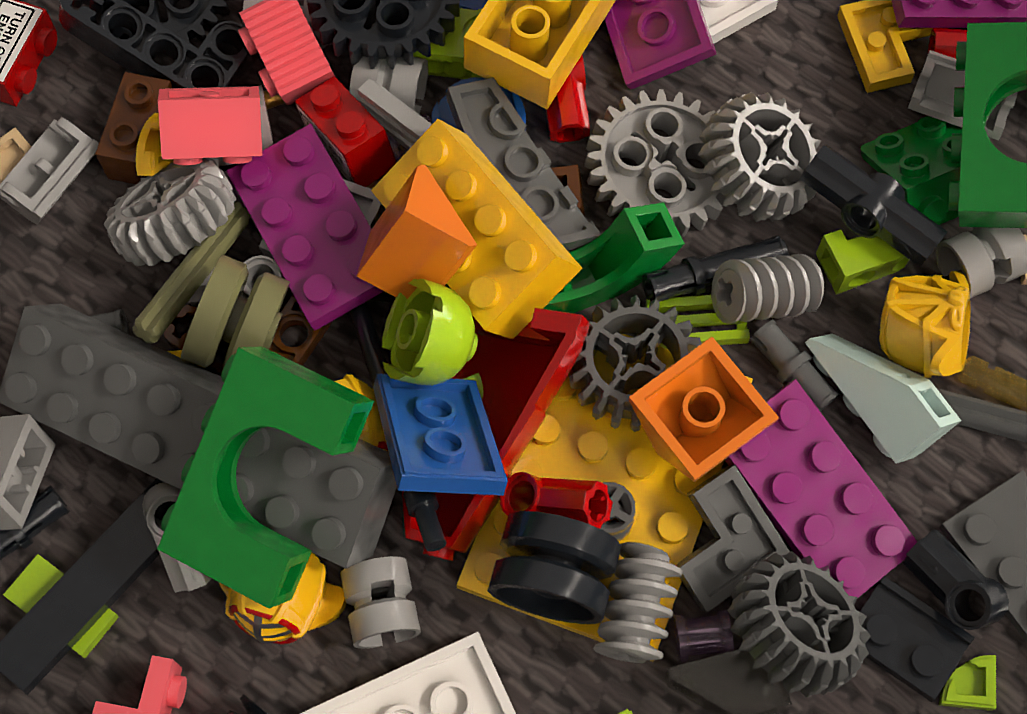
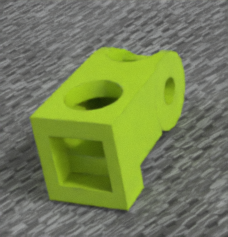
(857, 260)

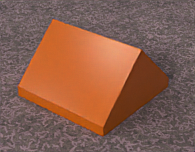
(415, 238)
(701, 410)

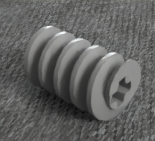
(766, 288)
(637, 604)

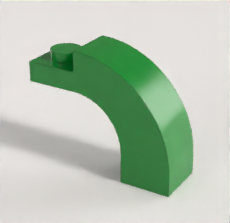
(614, 262)

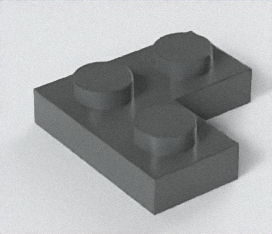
(741, 538)

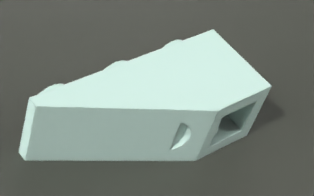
(893, 401)

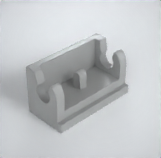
(935, 94)
(47, 169)

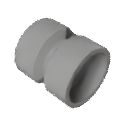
(403, 81)
(984, 257)
(372, 618)

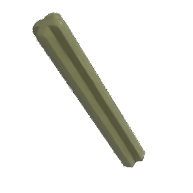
(188, 277)

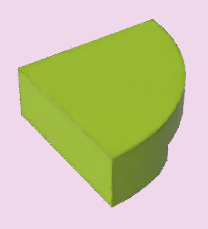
(972, 685)

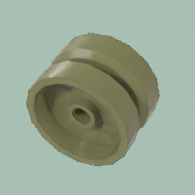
(232, 318)

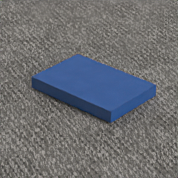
(439, 437)

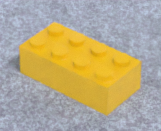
(532, 43)
(516, 255)

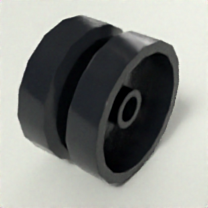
(555, 567)

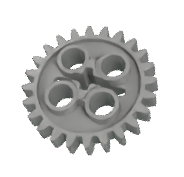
(636, 185)

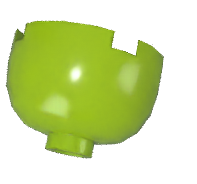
(428, 335)

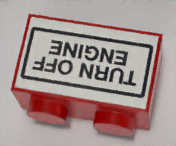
(24, 40)
(347, 132)

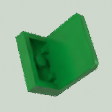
(921, 164)

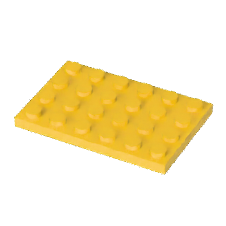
(582, 448)

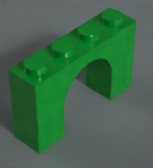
(990, 183)
(208, 521)

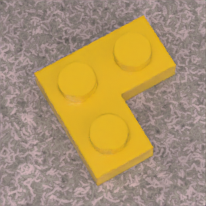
(878, 43)

